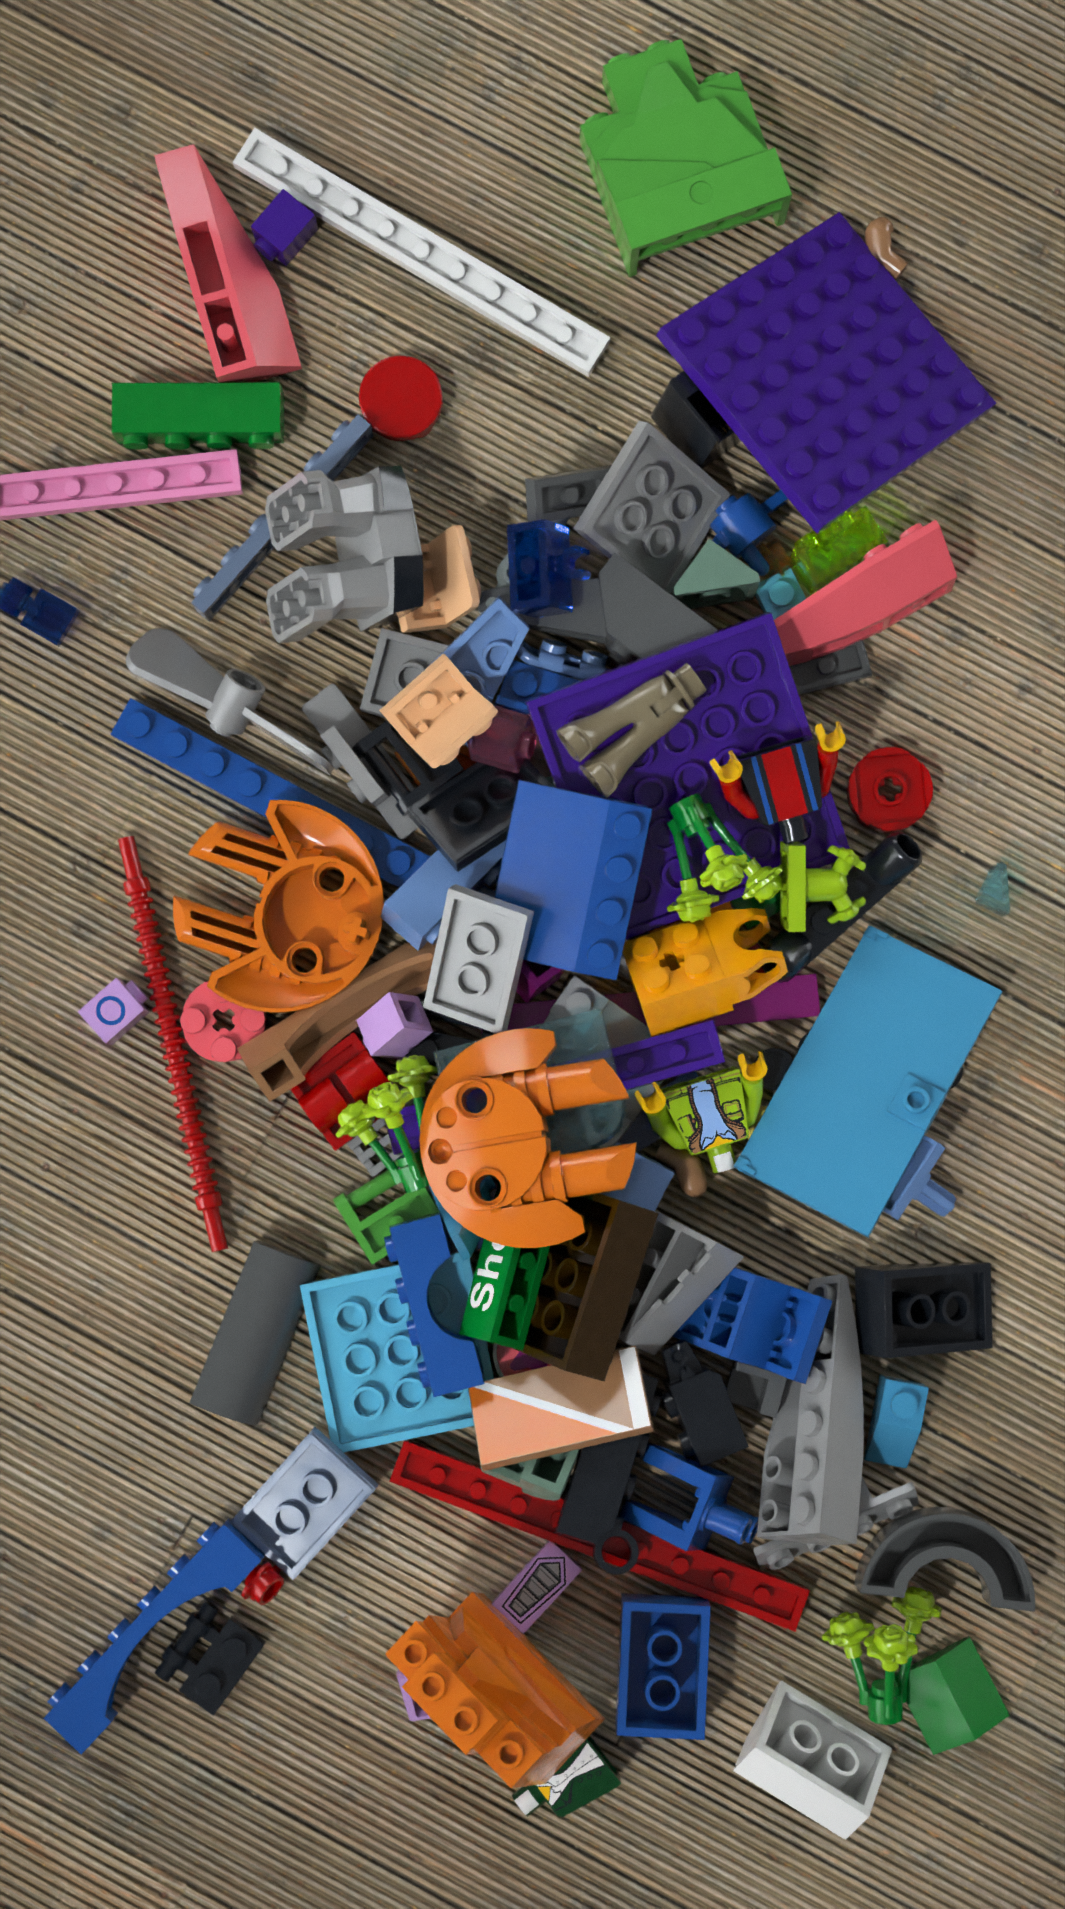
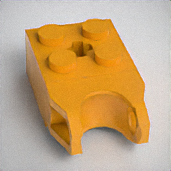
(700, 968)

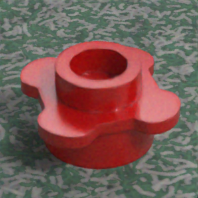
(263, 1583)

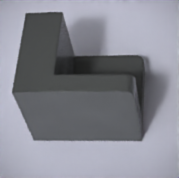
(755, 1388)

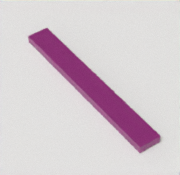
(777, 1002)

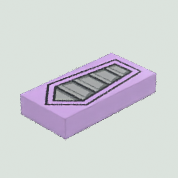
(537, 1586)

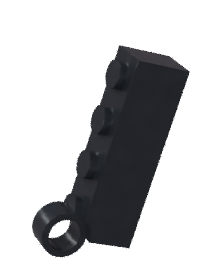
(599, 1485)

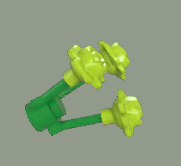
(723, 870)
(387, 1103)
(890, 1646)

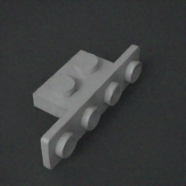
(341, 730)
(890, 1505)

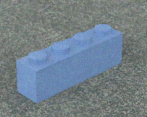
(419, 903)

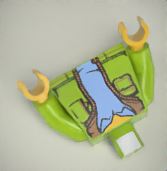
(708, 1111)

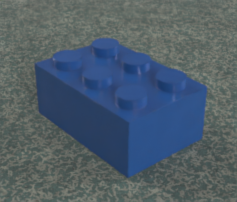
(662, 1666)

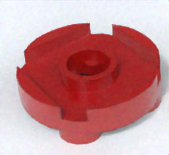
(905, 771)

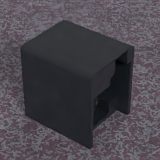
(692, 422)

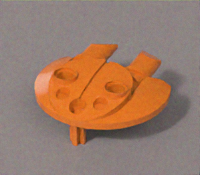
(293, 910)
(512, 1140)

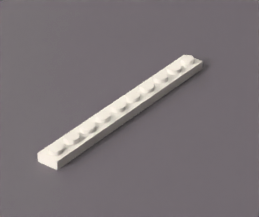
(422, 252)

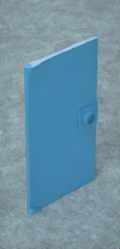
(868, 1081)

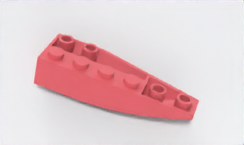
(227, 277)
(870, 595)

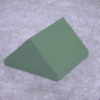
(715, 579)

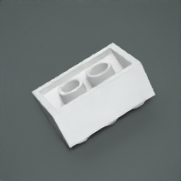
(814, 1760)

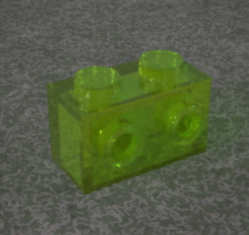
(837, 549)

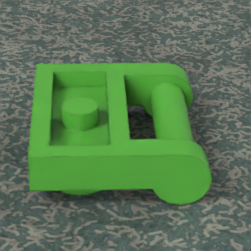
(373, 1229)

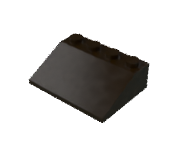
(590, 1287)

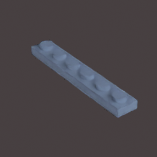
(243, 561)

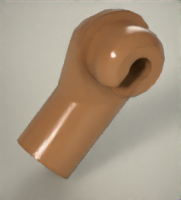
(879, 243)
(687, 1168)

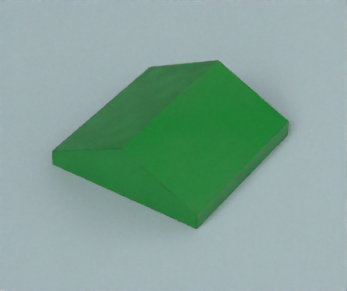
(953, 1697)

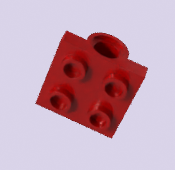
(334, 1082)

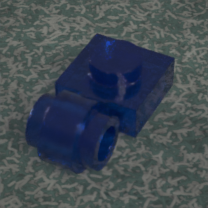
(45, 614)

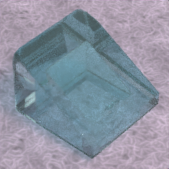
(994, 891)

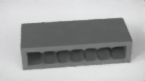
(254, 1334)

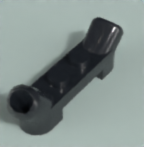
(884, 870)

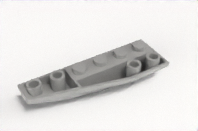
(818, 1438)

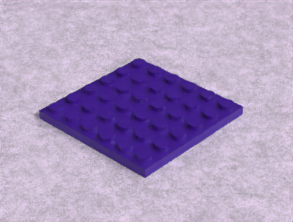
(826, 371)
(745, 708)

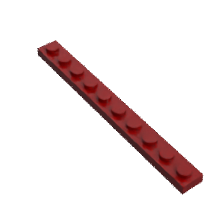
(691, 1571)

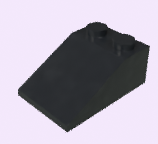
(923, 1308)

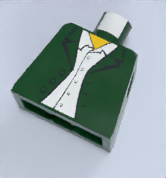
(575, 1784)

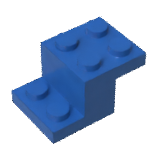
(760, 1324)

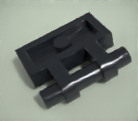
(222, 1663)

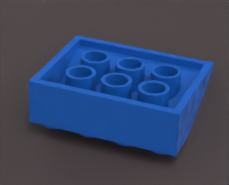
(578, 870)

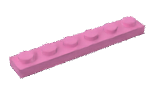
(120, 484)

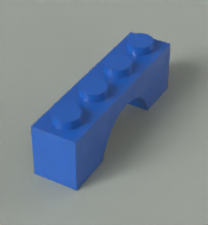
(449, 1358)

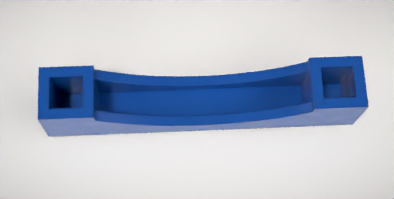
(86, 1708)

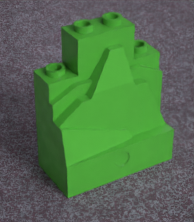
(678, 154)

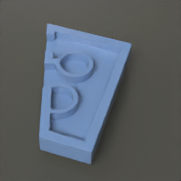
(488, 647)

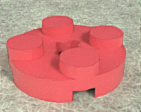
(199, 1024)

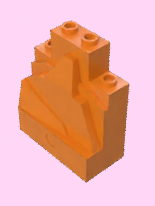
(494, 1692)

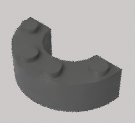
(945, 1534)

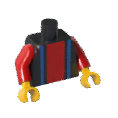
(782, 780)

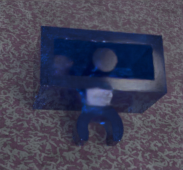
(542, 568)

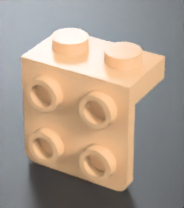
(448, 583)
(439, 712)

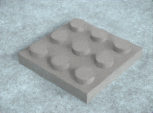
(652, 507)

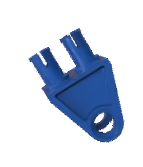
(711, 1510)

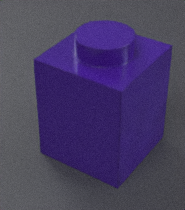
(283, 228)

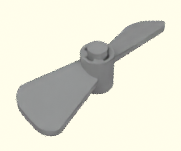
(229, 700)

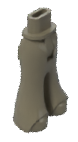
(651, 708)

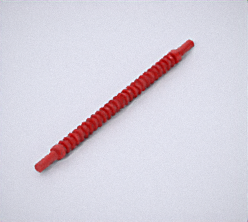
(208, 1199)

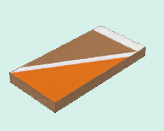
(558, 1411)

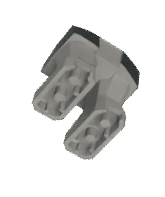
(376, 550)

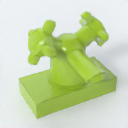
(815, 885)

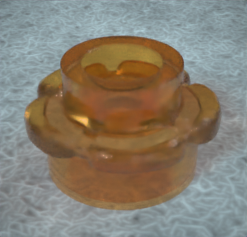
(776, 558)

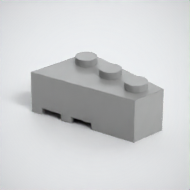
(673, 1282)

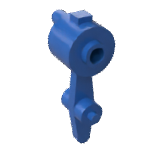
(744, 525)

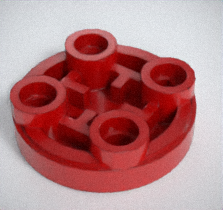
(401, 398)

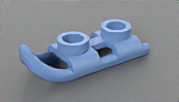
(553, 658)

